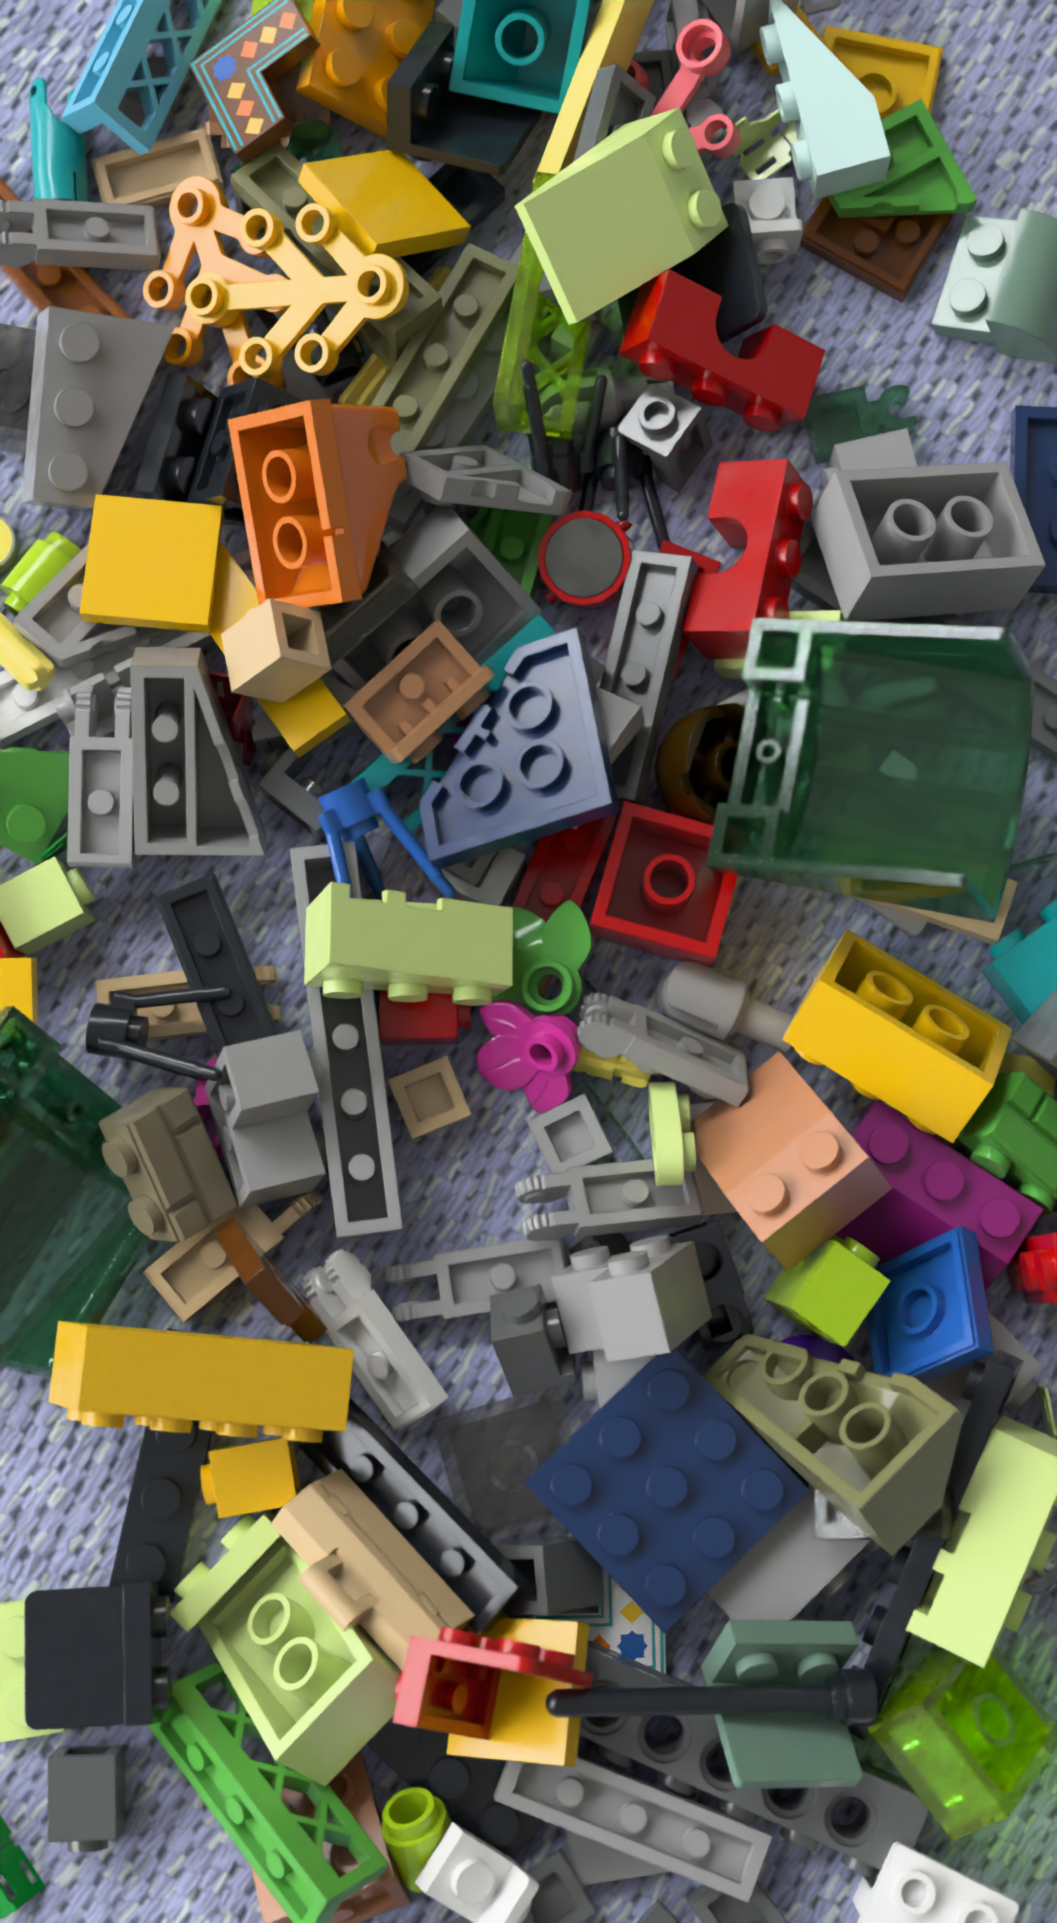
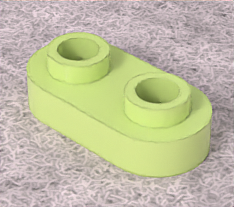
(670, 1133)

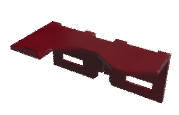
(238, 714)

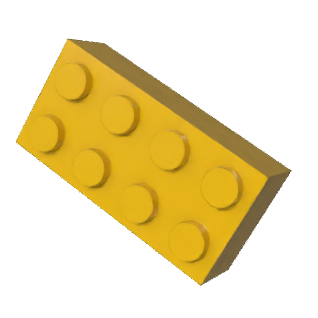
(202, 1377)

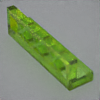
(521, 342)

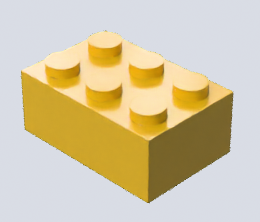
(899, 1037)

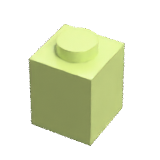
(45, 905)

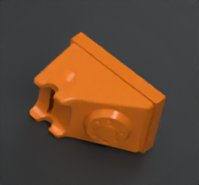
(316, 496)

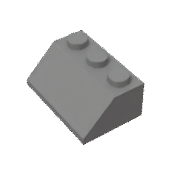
(457, 585)

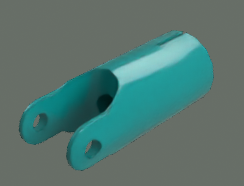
(56, 150)

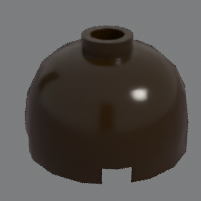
(699, 761)

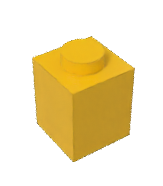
(251, 1477)

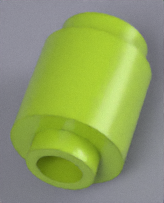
(36, 570)
(412, 1831)

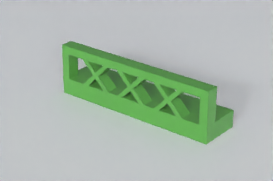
(252, 1810)

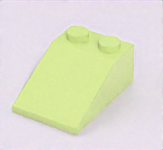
(622, 213)
(295, 1670)

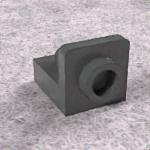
(670, 432)
(294, 799)

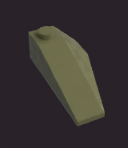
(858, 1437)

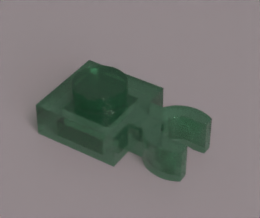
(849, 416)

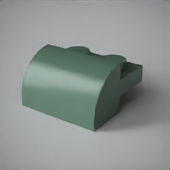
(1004, 286)

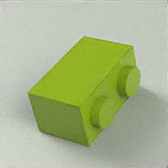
(830, 1289)

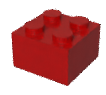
(659, 888)

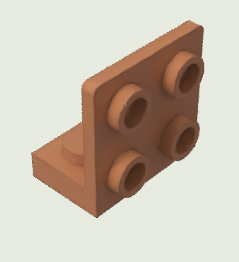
(376, 1898)

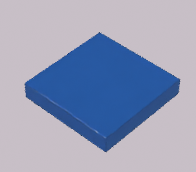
(932, 1310)

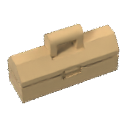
(366, 1568)

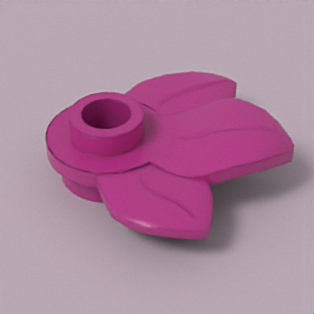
(529, 1053)

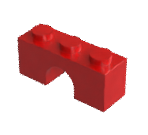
(677, 340)
(765, 511)

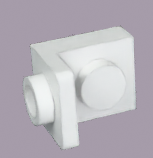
(771, 216)
(477, 1880)

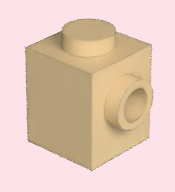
(275, 651)

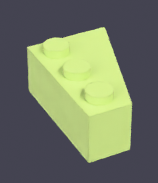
(407, 947)
(993, 1545)

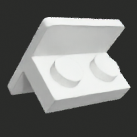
(927, 1891)

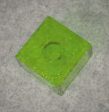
(966, 1738)

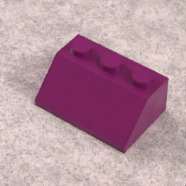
(933, 1194)

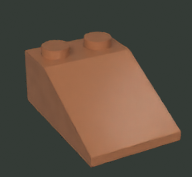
(786, 1162)

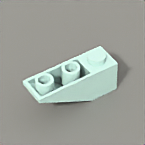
(832, 111)

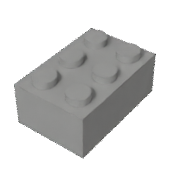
(926, 540)

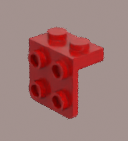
(456, 1679)

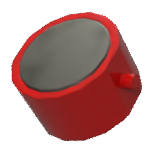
(585, 559)

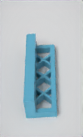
(122, 55)

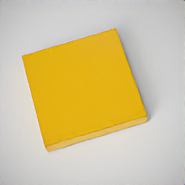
(888, 67)
(384, 203)
(152, 563)
(520, 1721)

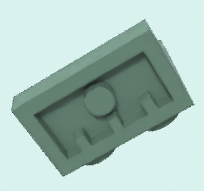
(784, 1747)

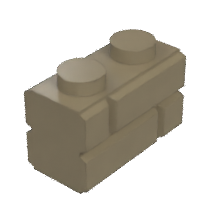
(167, 1164)

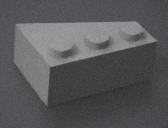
(84, 401)
(185, 762)

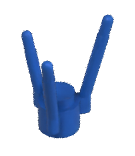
(352, 814)

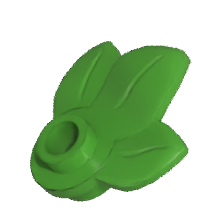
(548, 951)

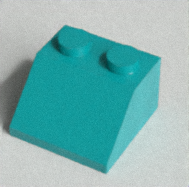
(520, 50)

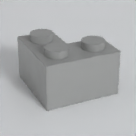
(265, 1118)
(633, 1299)

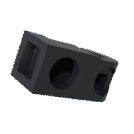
(722, 1285)

